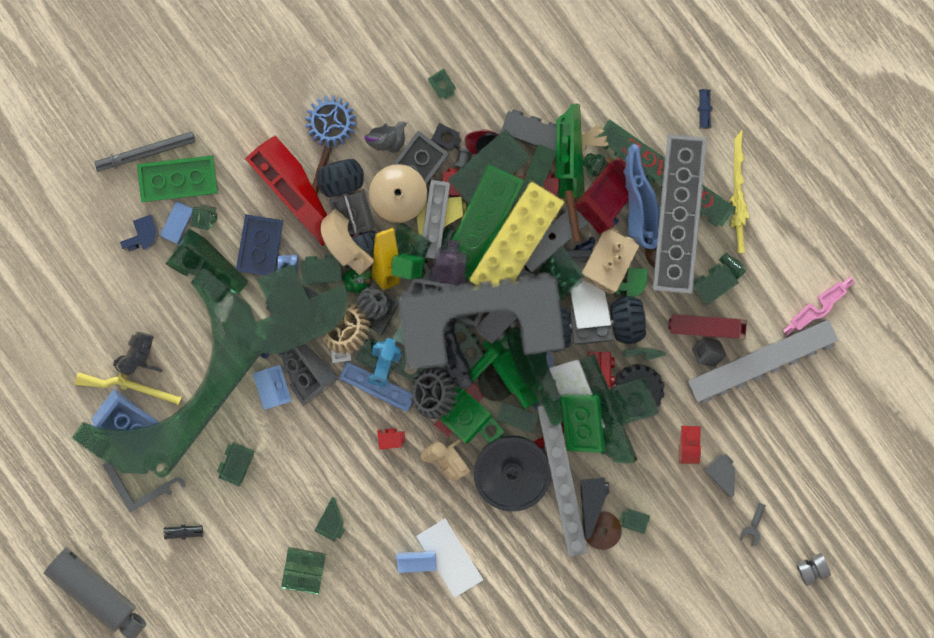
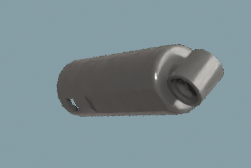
(94, 594)

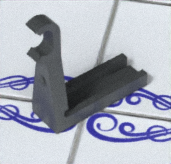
(144, 499)

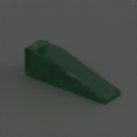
(197, 252)

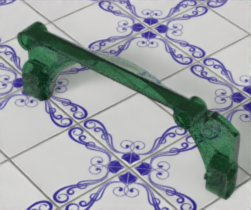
(170, 439)

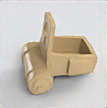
(447, 459)

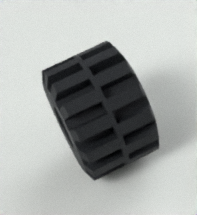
(653, 379)

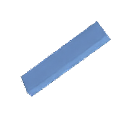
(391, 393)

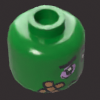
(356, 282)

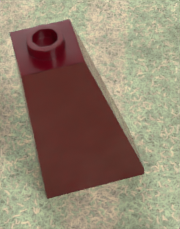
(708, 326)

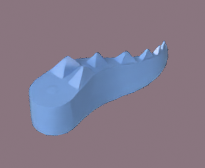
(643, 204)

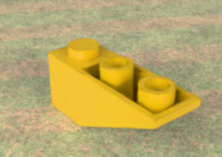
(384, 250)

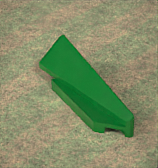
(569, 152)

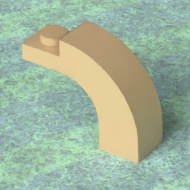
(340, 243)

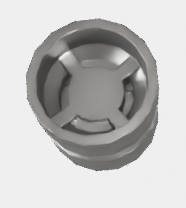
(813, 569)

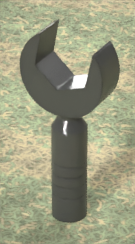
(755, 522)

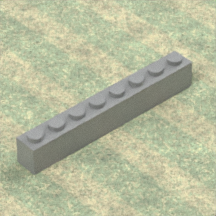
(761, 361)
(563, 485)

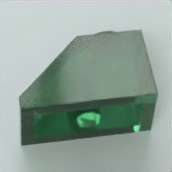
(331, 521)

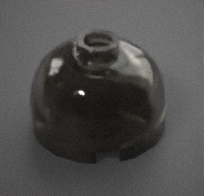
(492, 385)

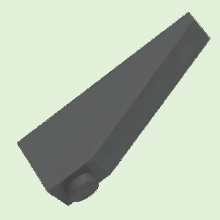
(307, 373)

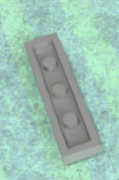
(435, 215)

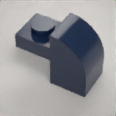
(147, 234)

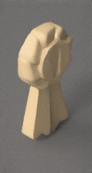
(590, 139)

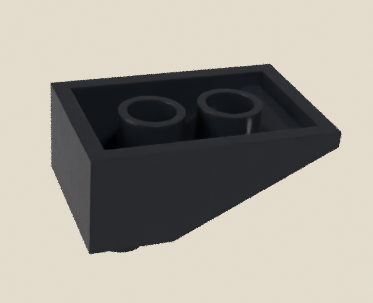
(592, 498)

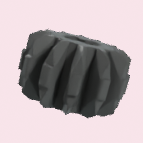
(373, 302)

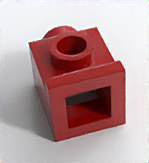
(391, 438)

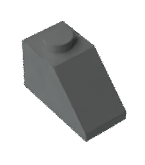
(722, 472)

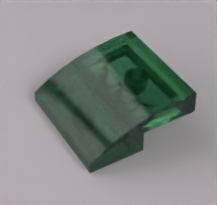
(564, 270)
(648, 353)
(303, 570)

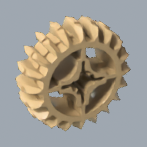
(349, 334)

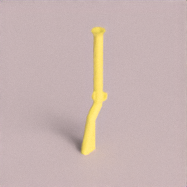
(86, 380)

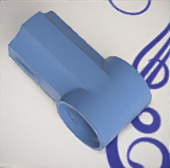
(286, 260)

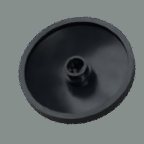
(512, 473)

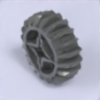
(427, 393)

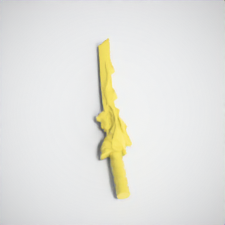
(737, 199)

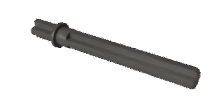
(145, 151)

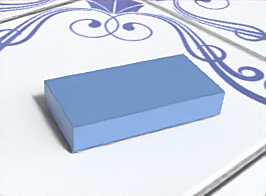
(177, 222)

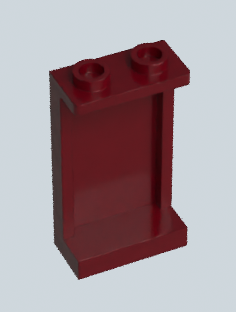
(605, 196)

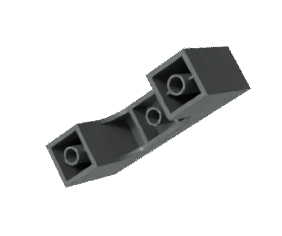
(530, 299)

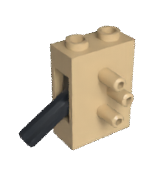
(607, 260)

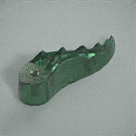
(536, 375)

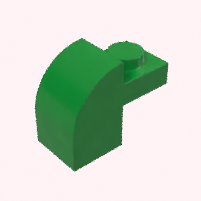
(635, 282)

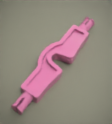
(826, 299)

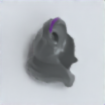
(387, 137)

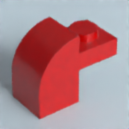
(690, 445)

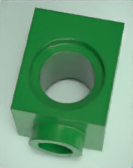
(407, 266)
(499, 431)

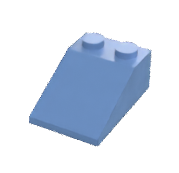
(121, 414)

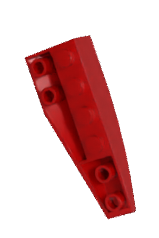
(289, 182)

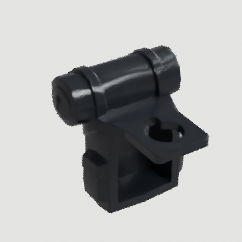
(136, 355)

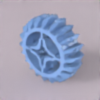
(337, 106)

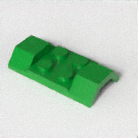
(508, 372)

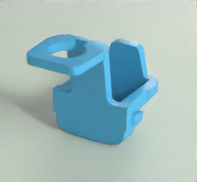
(386, 352)

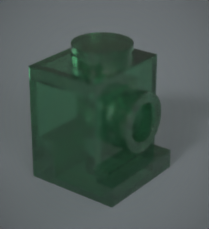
(439, 77)
(207, 217)

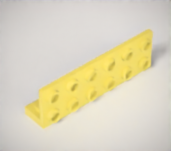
(518, 236)

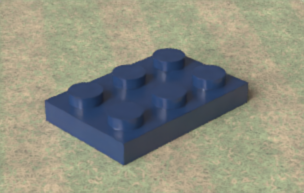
(259, 245)

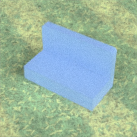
(272, 387)
(416, 561)

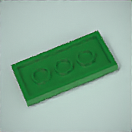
(177, 178)

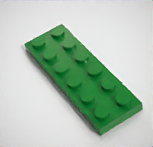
(486, 215)

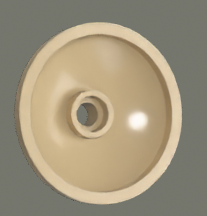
(402, 207)

